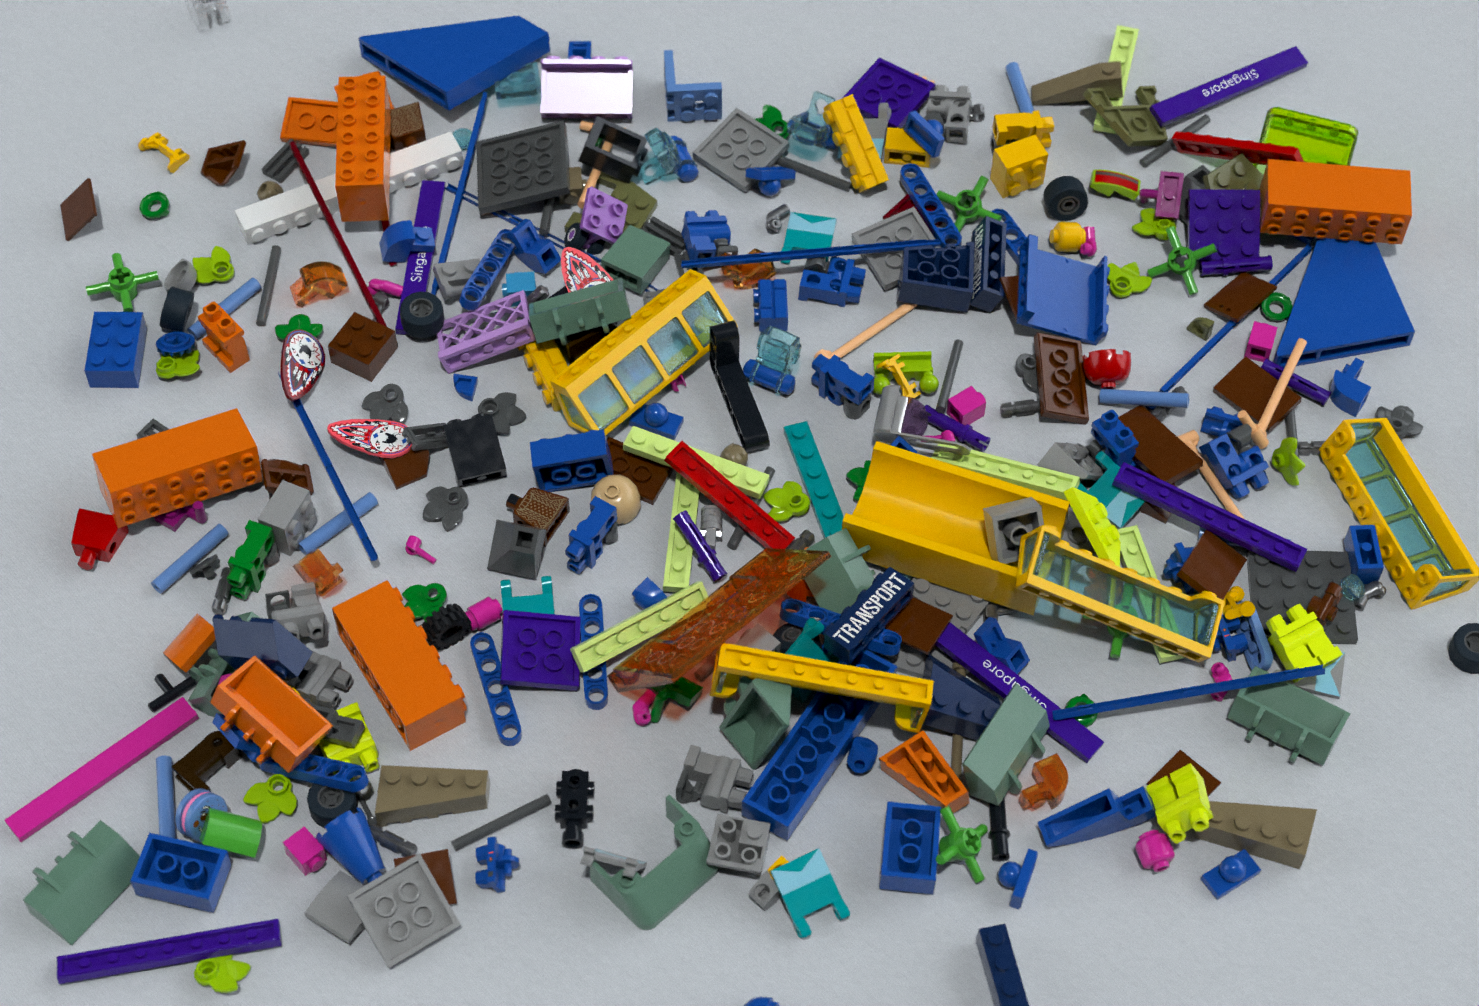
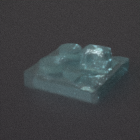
(520, 83)

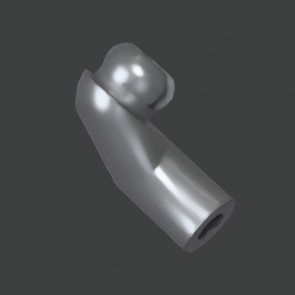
(773, 218)
(1373, 588)

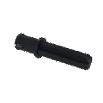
(999, 832)

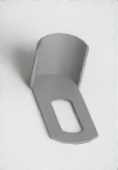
(890, 423)

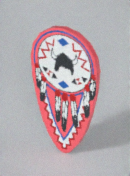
(581, 270)
(371, 436)

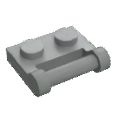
(454, 275)

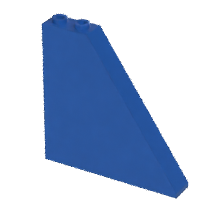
(456, 59)
(1345, 305)

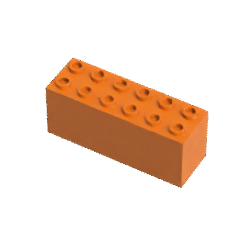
(363, 148)
(1335, 201)
(177, 467)
(400, 664)

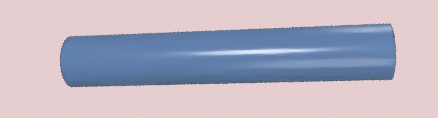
(1019, 88)
(229, 304)
(1144, 398)
(336, 524)
(189, 558)
(165, 796)

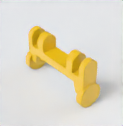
(159, 142)
(892, 366)
(1231, 609)

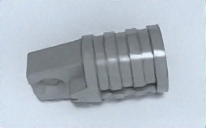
(711, 524)

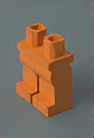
(223, 337)

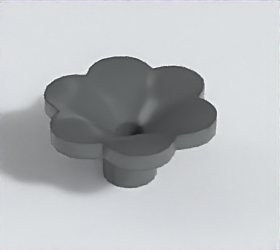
(205, 567)

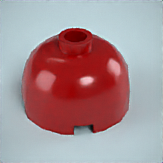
(1107, 368)

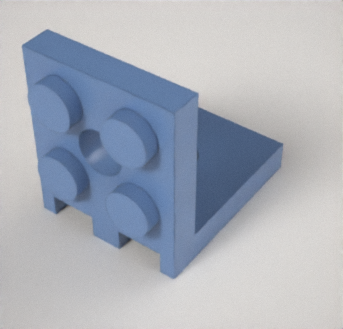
(682, 97)

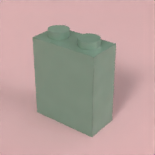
(636, 258)

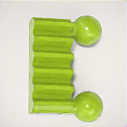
(917, 366)

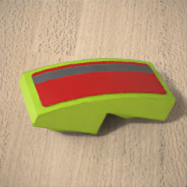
(1109, 181)

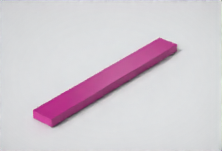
(101, 769)

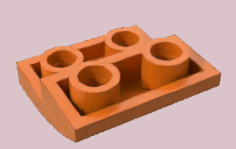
(191, 643)

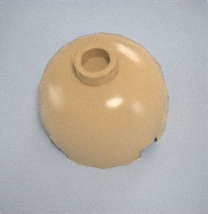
(620, 493)

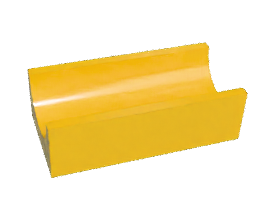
(931, 524)

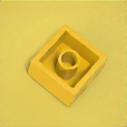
(1018, 166)

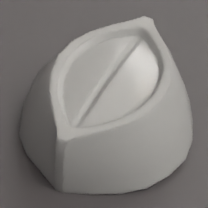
(181, 276)

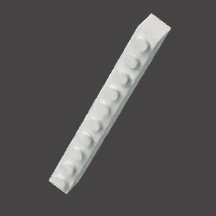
(300, 207)

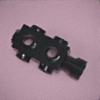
(574, 792)

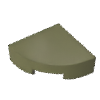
(1201, 327)

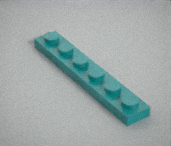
(814, 478)

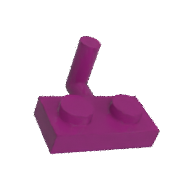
(1167, 195)
(176, 518)

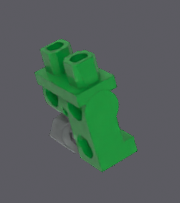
(247, 566)

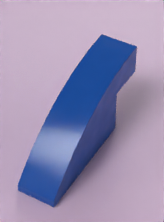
(1097, 817)

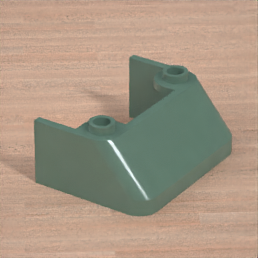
(670, 883)

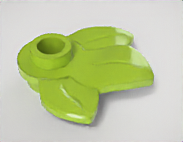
(1151, 225)
(210, 268)
(1128, 278)
(178, 365)
(1287, 462)
(785, 501)
(269, 801)
(221, 973)

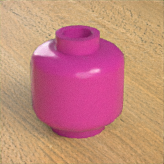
(1154, 850)

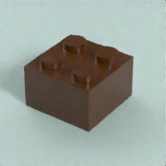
(362, 346)

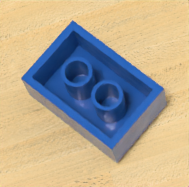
(116, 350)
(571, 460)
(910, 848)
(181, 872)

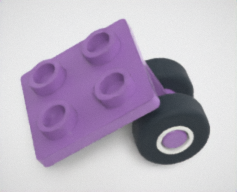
(600, 222)

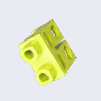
(1302, 641)
(364, 751)
(1181, 804)

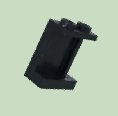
(474, 450)

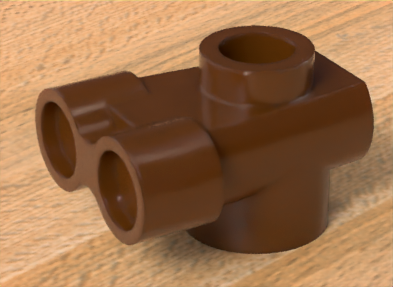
(1325, 607)

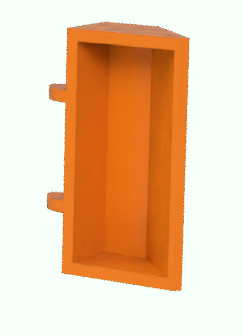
(270, 714)

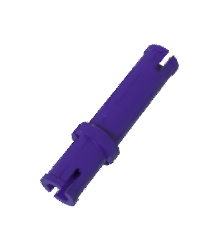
(1227, 266)
(1298, 383)
(963, 432)
(705, 554)

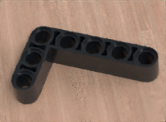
(725, 364)

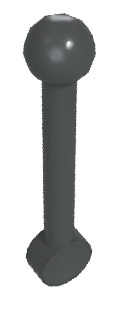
(371, 819)

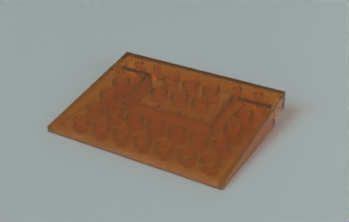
(716, 618)

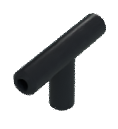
(170, 692)

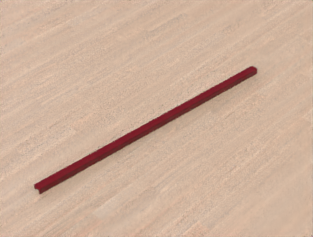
(337, 234)

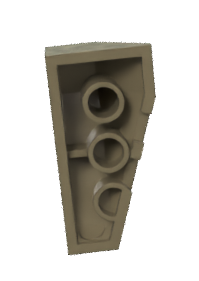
(1072, 85)

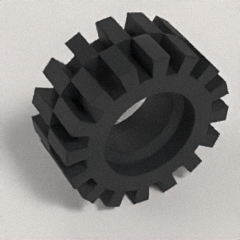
(446, 626)

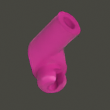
(1089, 247)
(378, 285)
(1220, 673)
(641, 708)

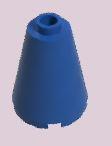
(353, 846)

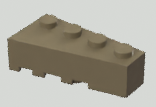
(428, 792)
(1261, 830)

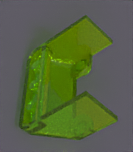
(1315, 137)

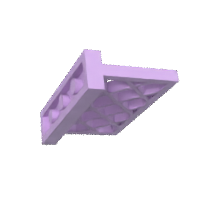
(490, 342)

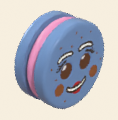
(194, 809)

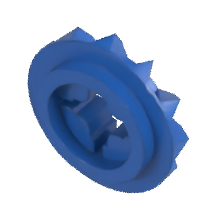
(175, 344)

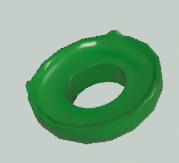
(151, 199)
(1280, 299)
(1086, 720)

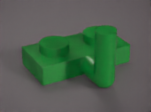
(681, 691)

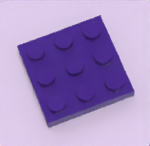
(890, 85)
(1227, 220)
(538, 650)

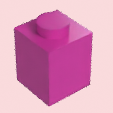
(1260, 341)
(966, 406)
(305, 851)

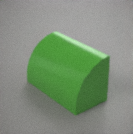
(231, 832)

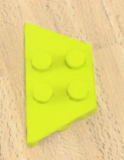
(1095, 524)

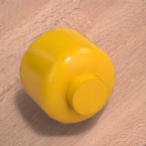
(1067, 236)

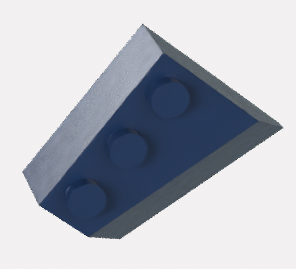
(937, 276)
(260, 637)
(957, 701)

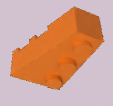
(925, 773)

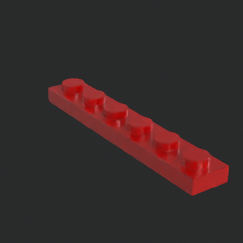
(1229, 148)
(728, 497)

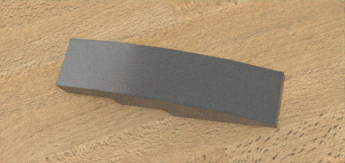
(345, 730)

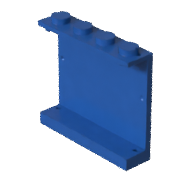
(1062, 294)

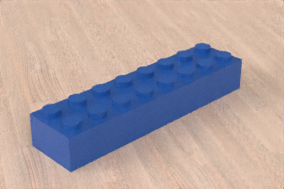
(810, 754)

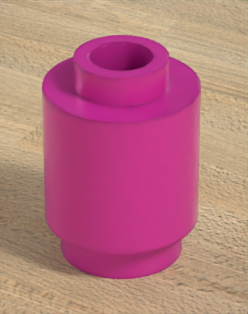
(484, 613)

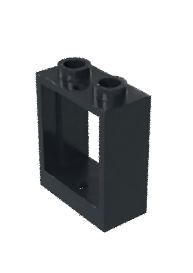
(608, 162)

